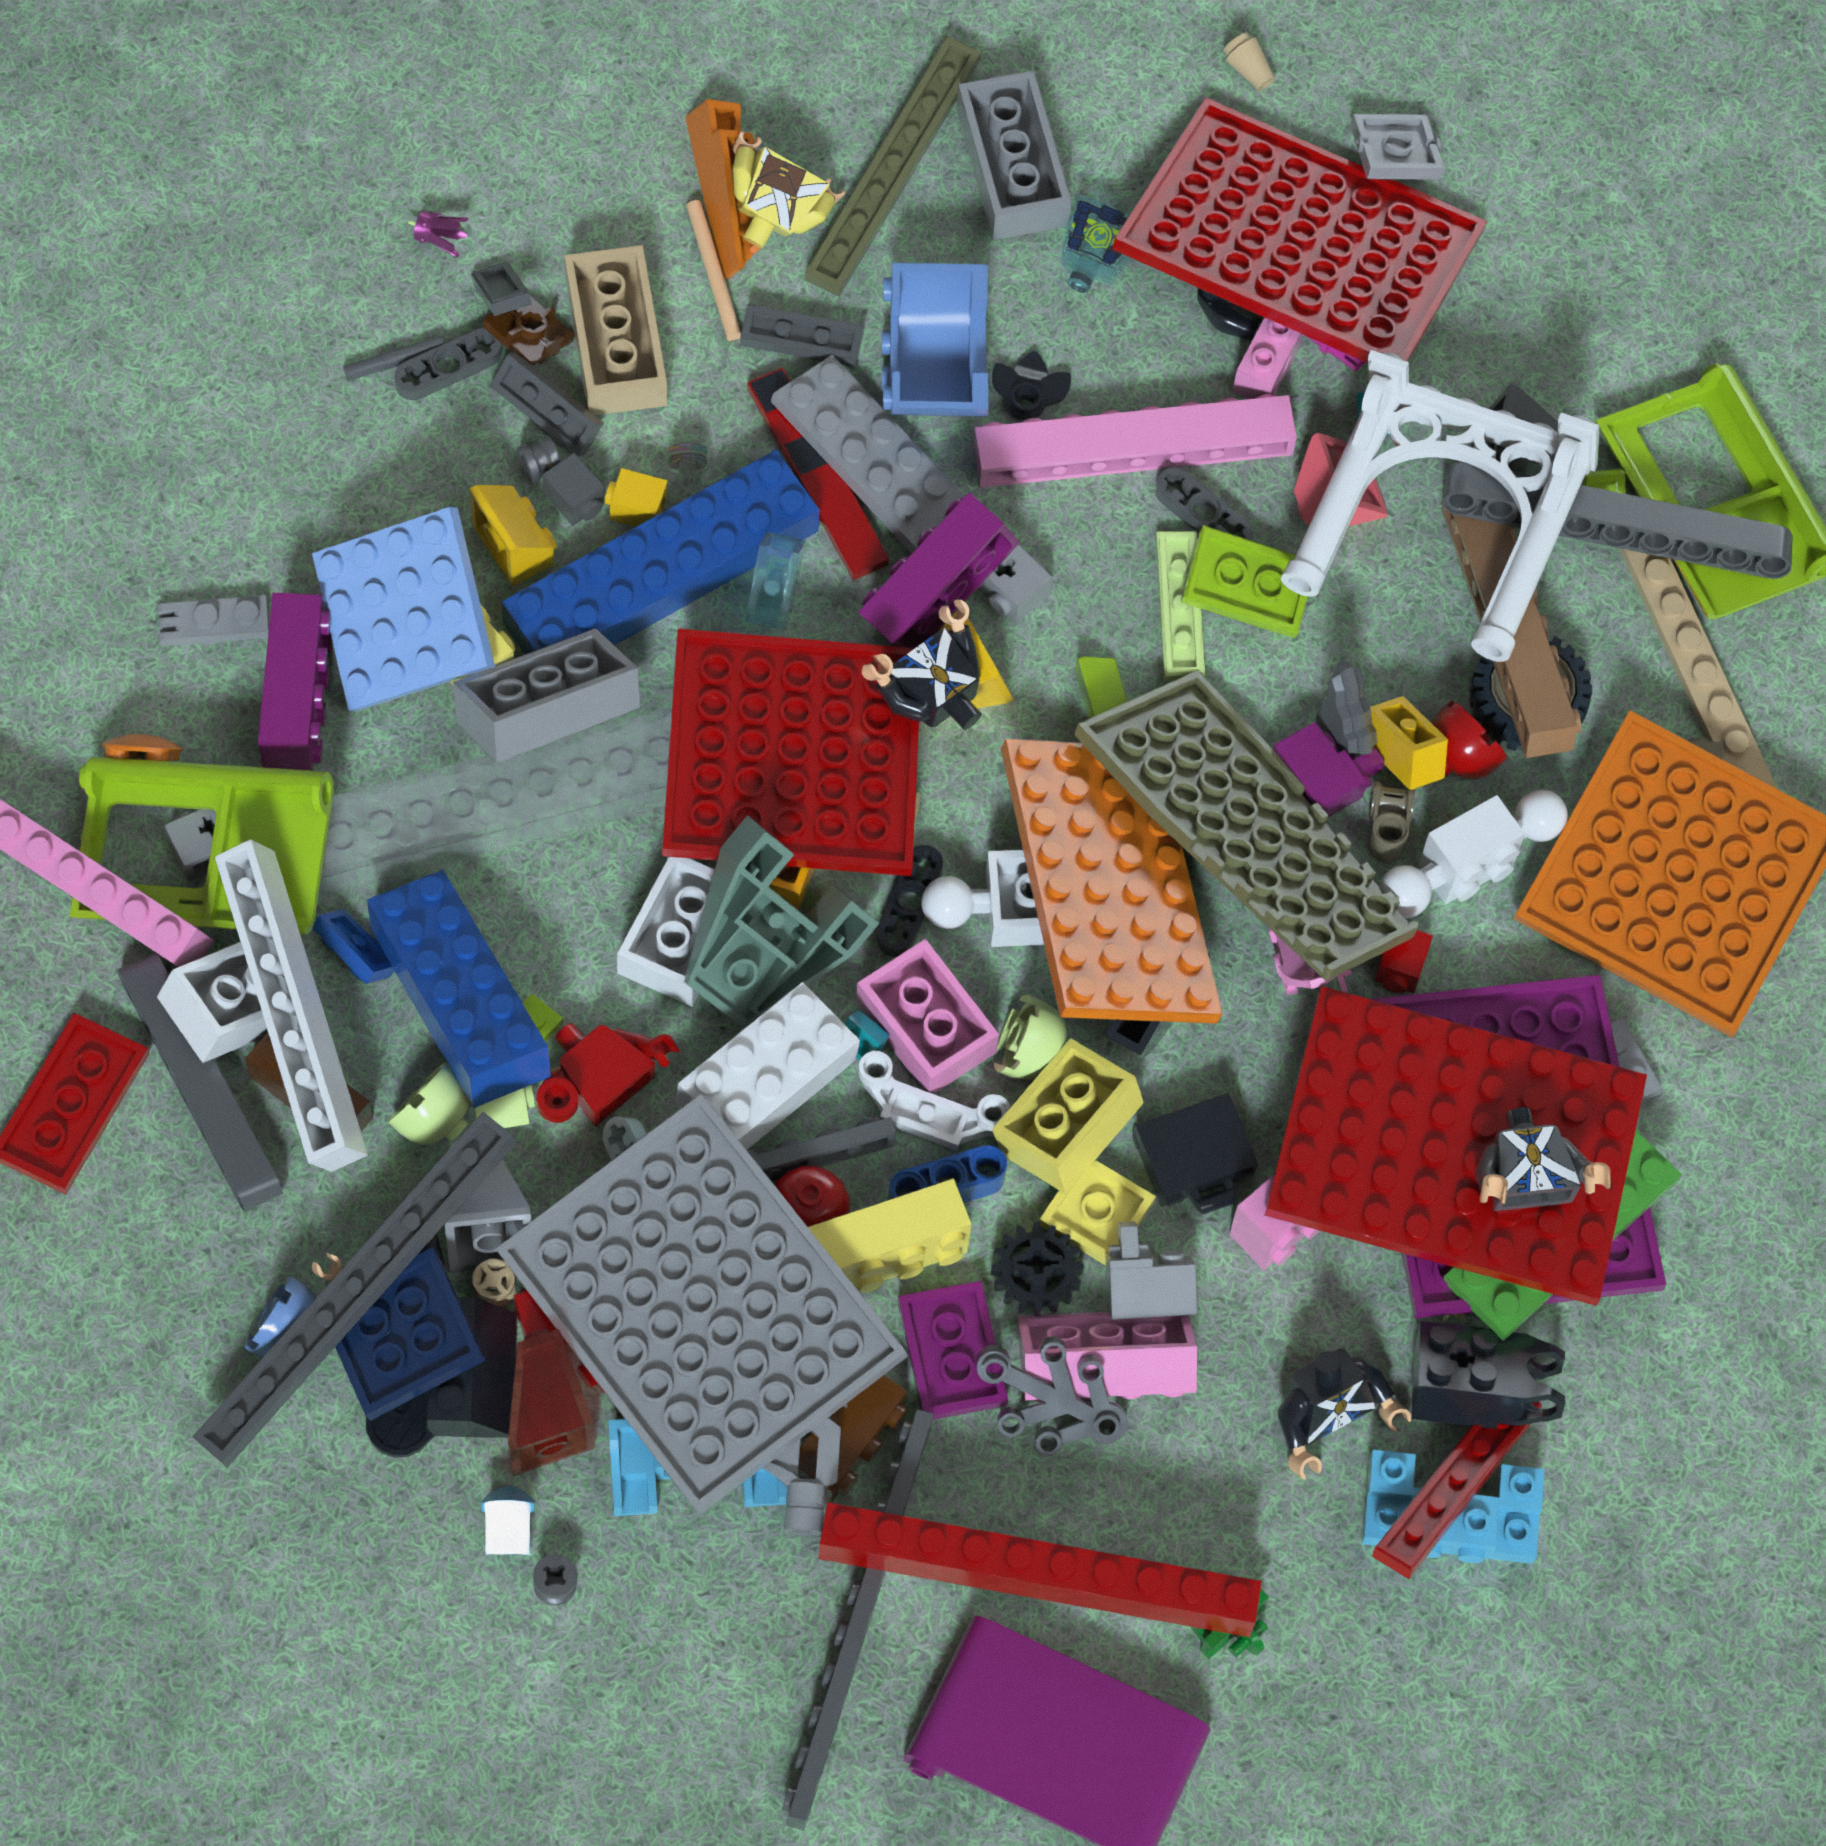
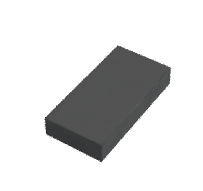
(500, 288)

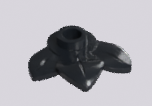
(1032, 383)

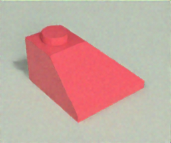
(1315, 476)

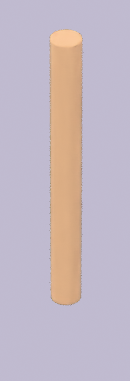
(713, 270)

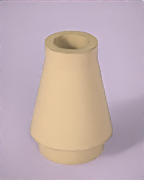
(1249, 60)

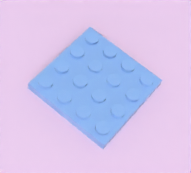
(403, 609)

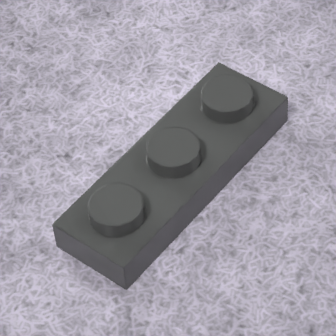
(801, 335)
(546, 404)

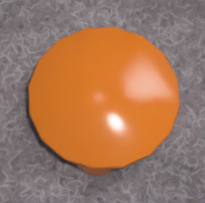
(154, 747)

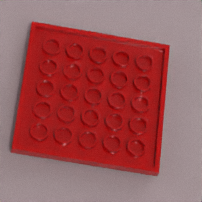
(795, 746)

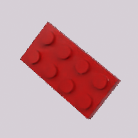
(70, 1103)

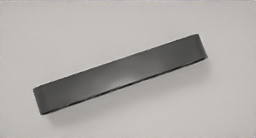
(202, 1090)

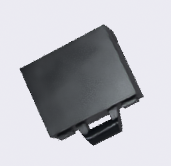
(1196, 1153)

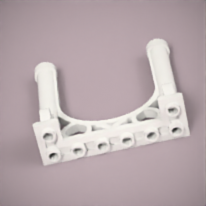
(1394, 401)

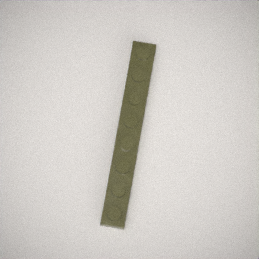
(892, 167)

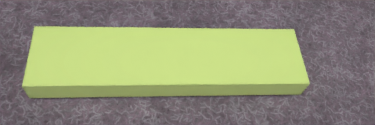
(1179, 621)

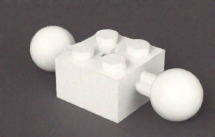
(1474, 850)
(1012, 916)

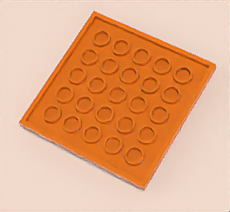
(1679, 874)

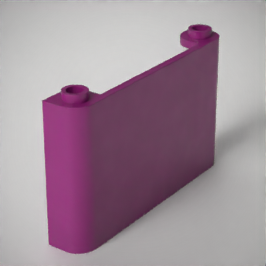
(1057, 1738)

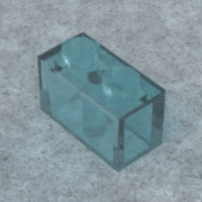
(775, 580)

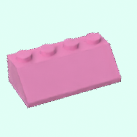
(1135, 1353)

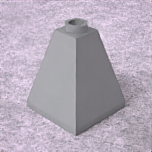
(486, 1220)

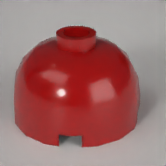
(1468, 745)
(814, 1194)

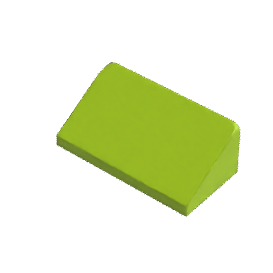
(1099, 684)

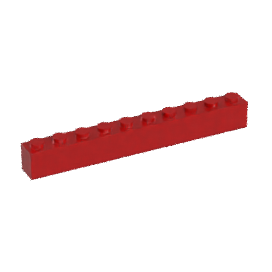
(1039, 1569)

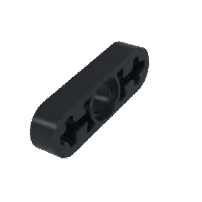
(910, 930)

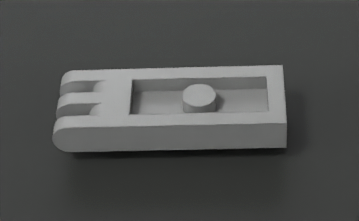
(213, 620)

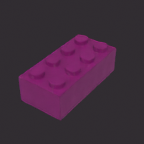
(942, 569)
(295, 682)

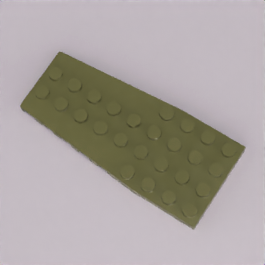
(1246, 821)

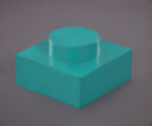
(869, 1033)

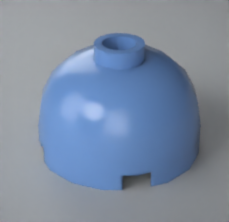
(279, 1315)

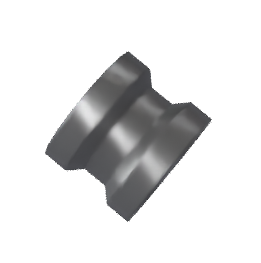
(538, 458)
(557, 1588)

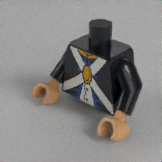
(935, 677)
(1329, 1397)

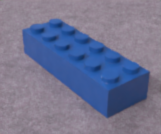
(459, 988)

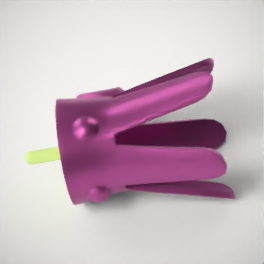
(433, 226)

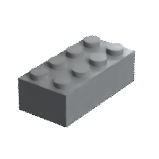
(1013, 155)
(546, 695)

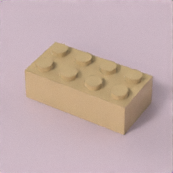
(615, 330)

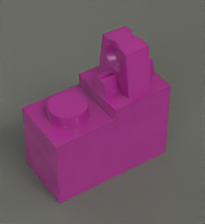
(1328, 776)

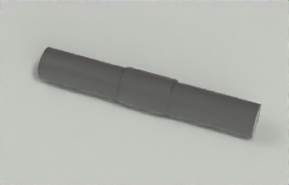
(390, 358)

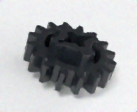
(1020, 1269)

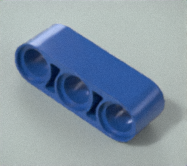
(960, 1167)

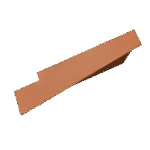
(712, 134)

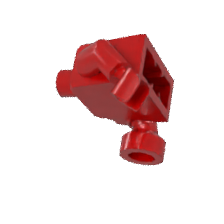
(600, 1071)

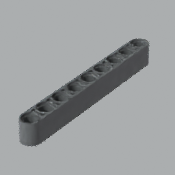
(1634, 524)

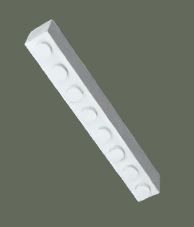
(291, 1006)

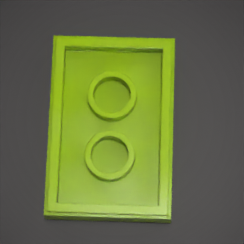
(1243, 582)

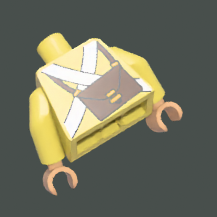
(777, 193)

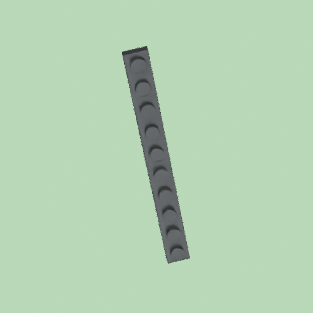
(354, 1289)
(852, 1634)

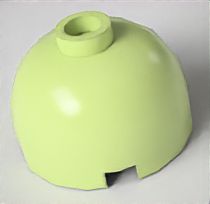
(1030, 1039)
(433, 1109)

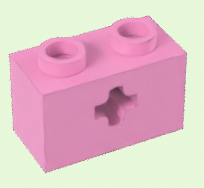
(1266, 360)

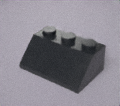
(481, 1397)

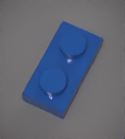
(353, 946)

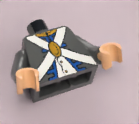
(1534, 1166)

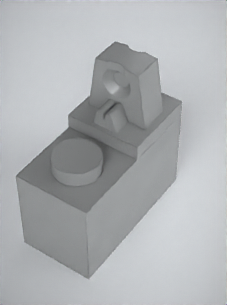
(1147, 1285)

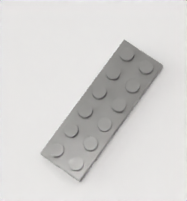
(867, 450)

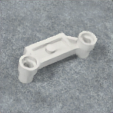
(924, 1112)

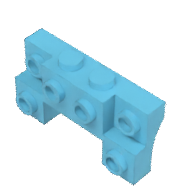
(636, 1472)
(1488, 1526)

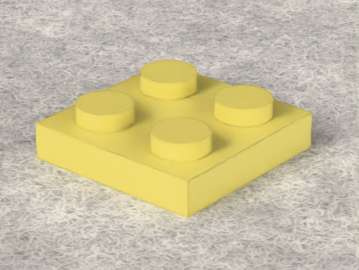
(1094, 1208)

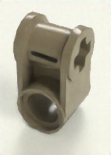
(1390, 815)

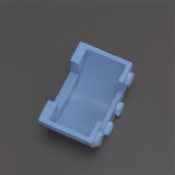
(936, 340)

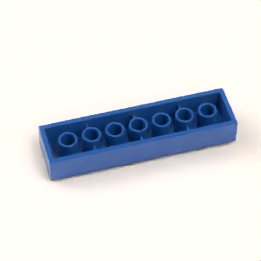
(665, 559)

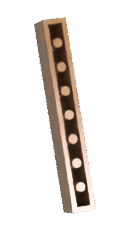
(1530, 677)

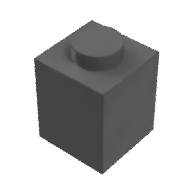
(574, 490)

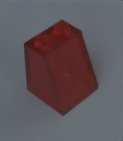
(547, 1405)

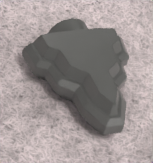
(1346, 711)

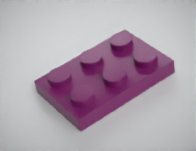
(943, 1338)

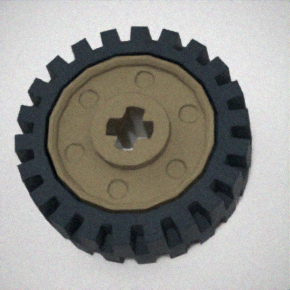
(1491, 705)

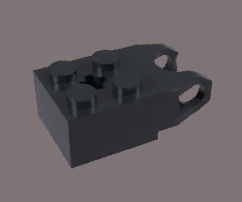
(1481, 1380)

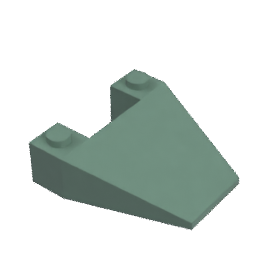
(755, 941)

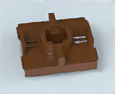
(530, 332)

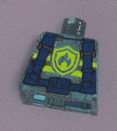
(1091, 242)

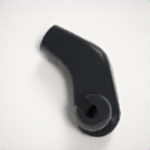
(1225, 317)

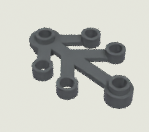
(1057, 1399)

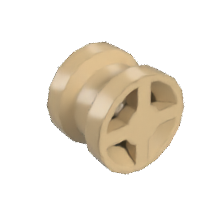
(490, 1275)

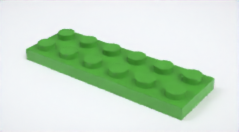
(1508, 1305)

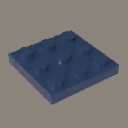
(409, 1339)

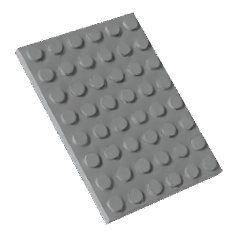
(701, 1303)

